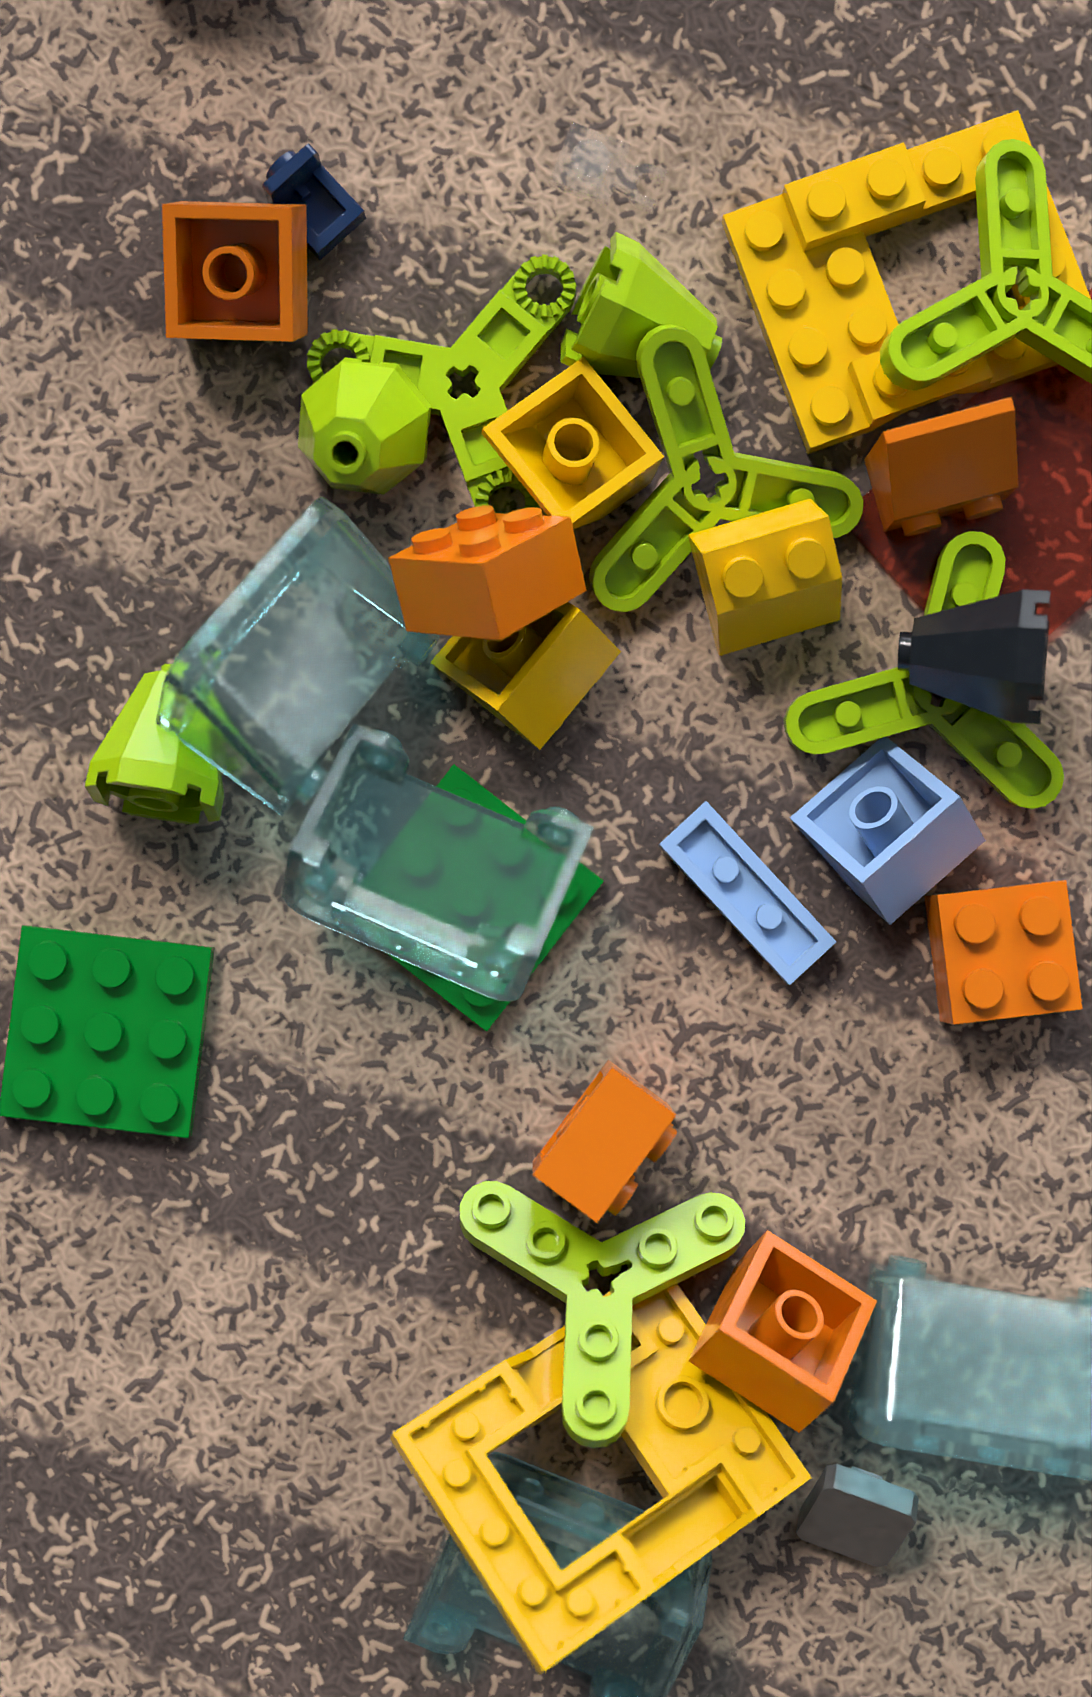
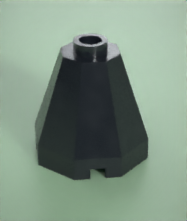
(983, 654)

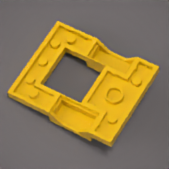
(824, 296)
(694, 1437)

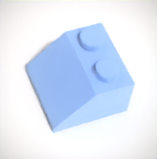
(889, 828)

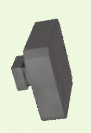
(857, 1515)

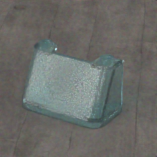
(291, 659)
(430, 870)
(975, 1372)
(629, 1657)

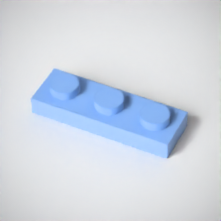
(747, 893)

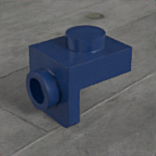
(330, 209)

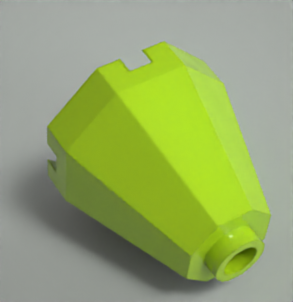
(626, 299)
(364, 426)
(151, 766)

